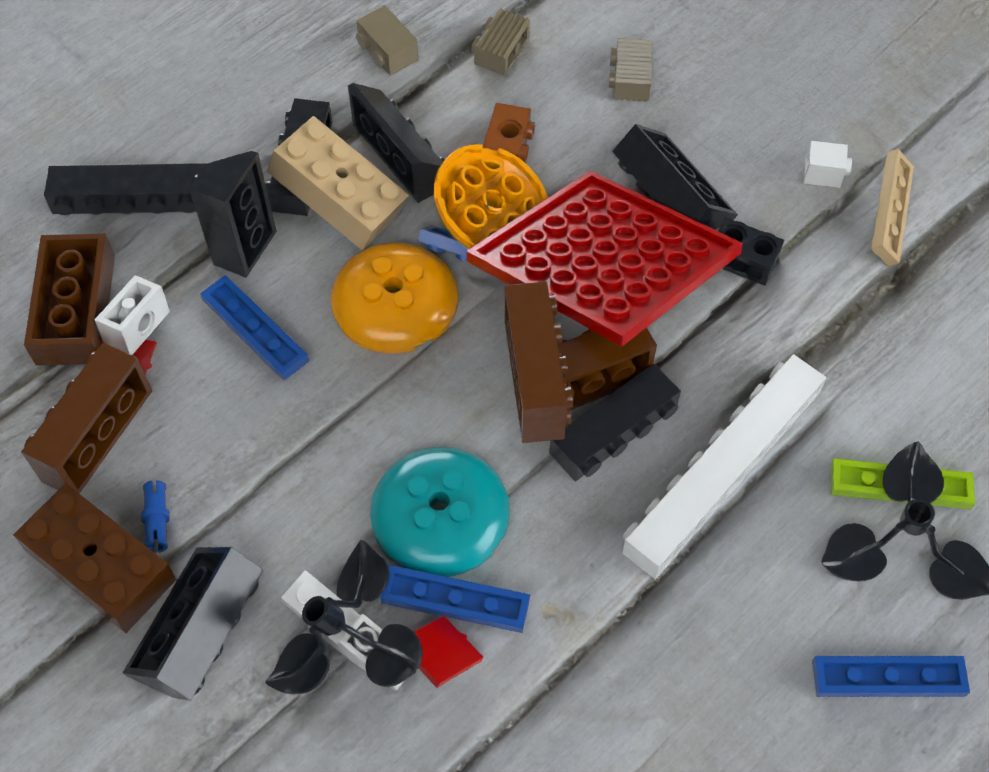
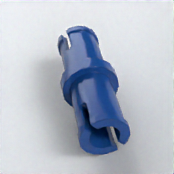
(155, 515)

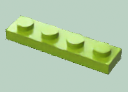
(865, 481)

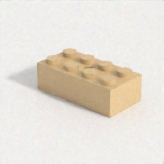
(337, 182)

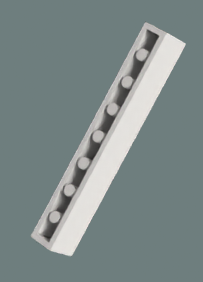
(722, 466)

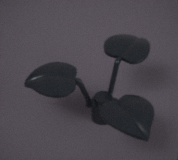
(914, 477)
(391, 661)

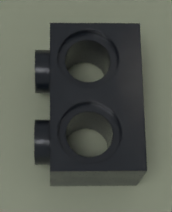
(758, 252)

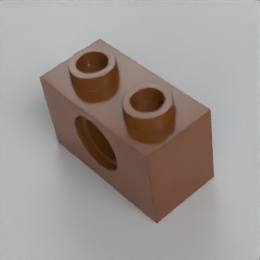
(510, 129)

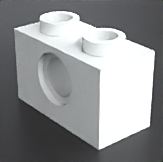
(132, 315)

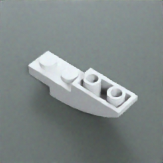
(307, 587)

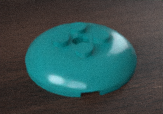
(446, 539)

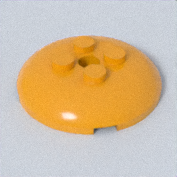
(479, 178)
(400, 319)

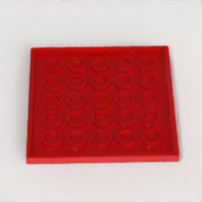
(606, 255)

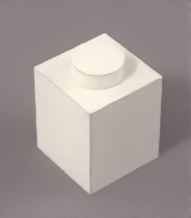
(826, 164)

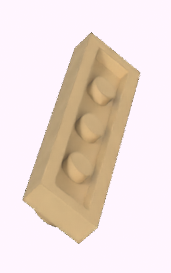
(892, 207)

